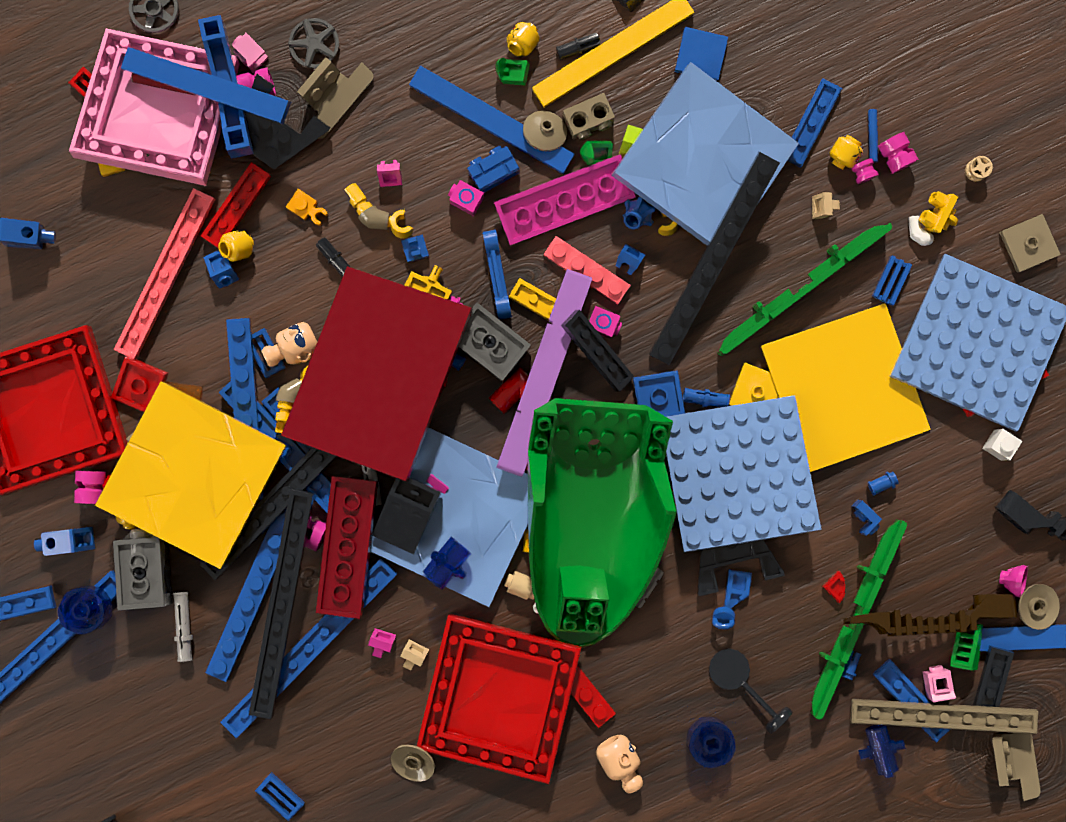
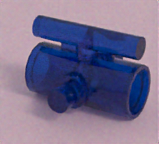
(447, 563)
(882, 750)

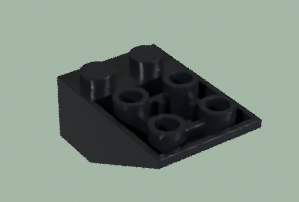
(406, 513)

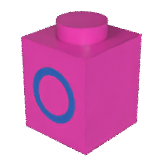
(465, 197)
(605, 322)

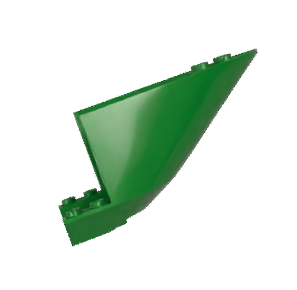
(595, 513)

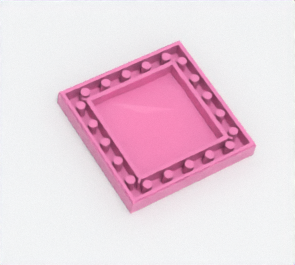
(130, 119)

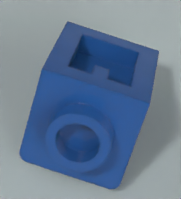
(220, 269)
(865, 513)

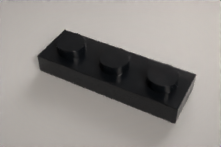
(993, 677)

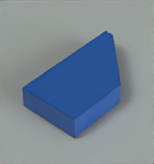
(737, 587)

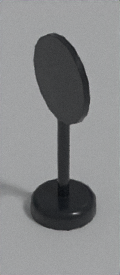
(730, 671)

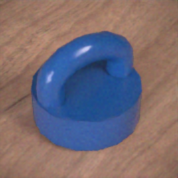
(723, 618)

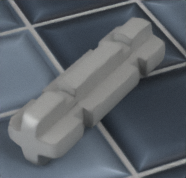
(657, 576)

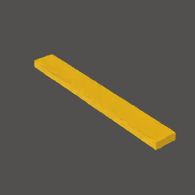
(612, 51)

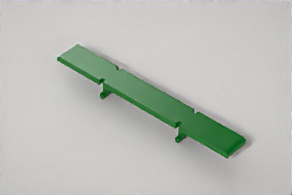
(818, 275)
(848, 635)

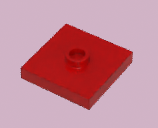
(137, 383)

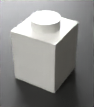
(1002, 444)

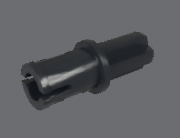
(578, 46)
(332, 255)

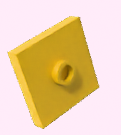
(753, 386)

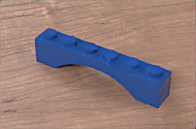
(221, 65)

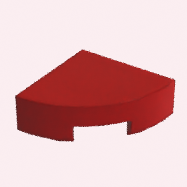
(836, 586)

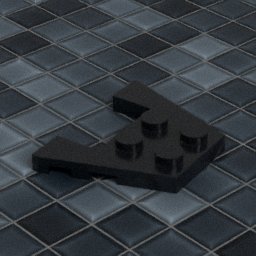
(279, 142)
(731, 554)

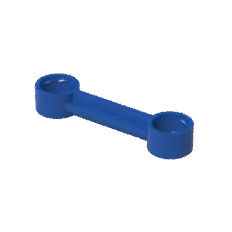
(497, 274)

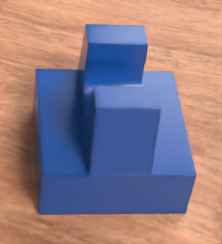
(415, 248)
(630, 256)

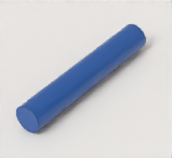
(873, 134)

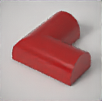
(510, 390)

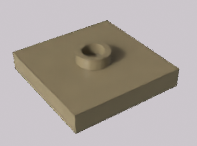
(1029, 243)

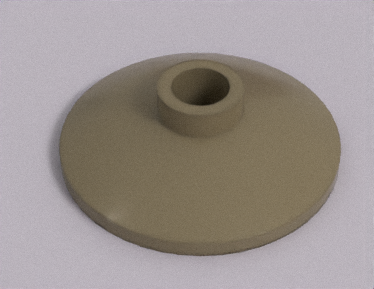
(541, 137)
(1046, 606)
(412, 763)

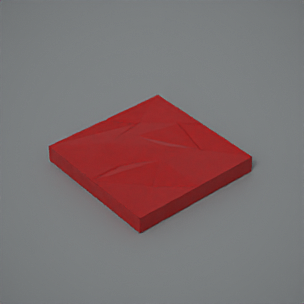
(55, 410)
(499, 698)

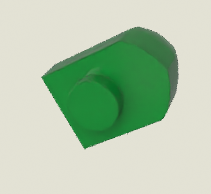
(512, 71)
(596, 151)

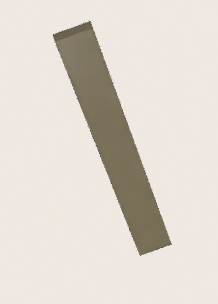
(944, 716)

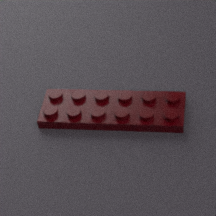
(346, 547)

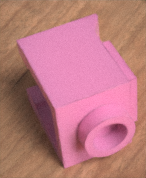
(249, 52)
(930, 677)

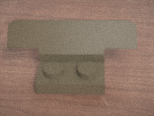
(332, 92)
(1017, 760)

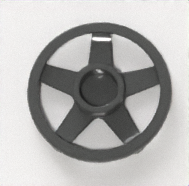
(153, 9)
(313, 42)

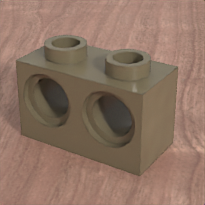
(585, 111)

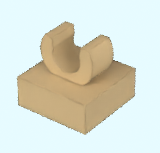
(824, 205)
(413, 654)

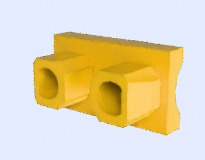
(942, 214)

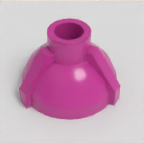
(1015, 579)

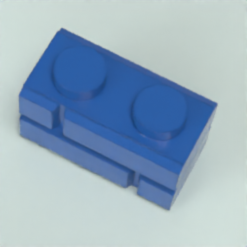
(493, 169)

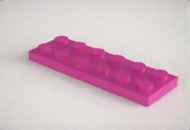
(562, 200)

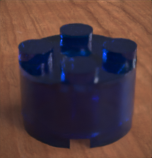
(71, 609)
(711, 755)

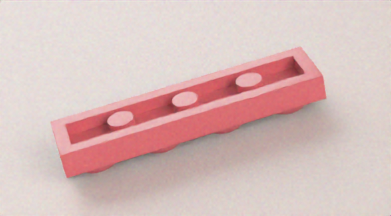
(602, 279)

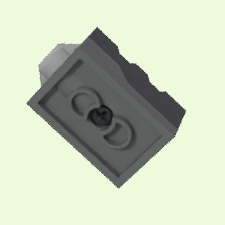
(492, 343)
(142, 571)

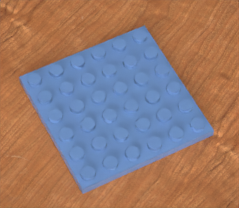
(980, 342)
(741, 474)

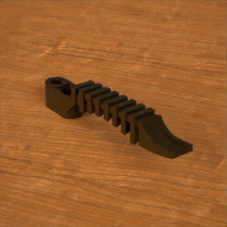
(983, 607)

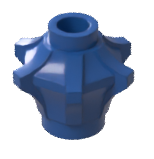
(638, 213)

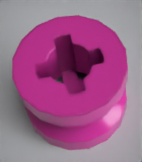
(864, 171)

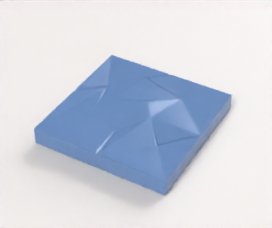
(699, 152)
(480, 509)

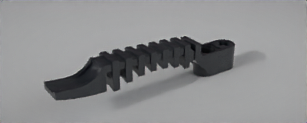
(1027, 518)

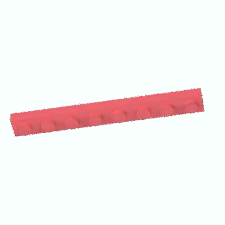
(164, 274)

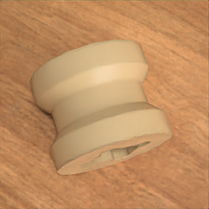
(982, 165)

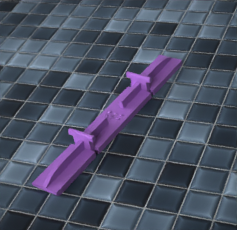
(544, 371)

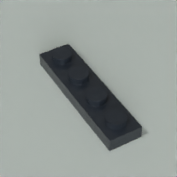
(597, 350)

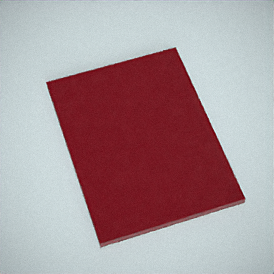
(377, 373)

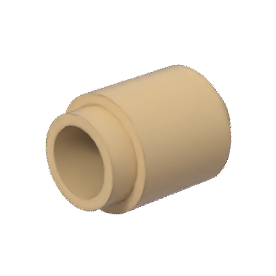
(519, 585)

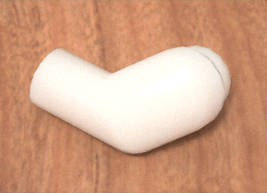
(917, 233)

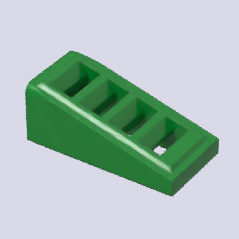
(973, 656)

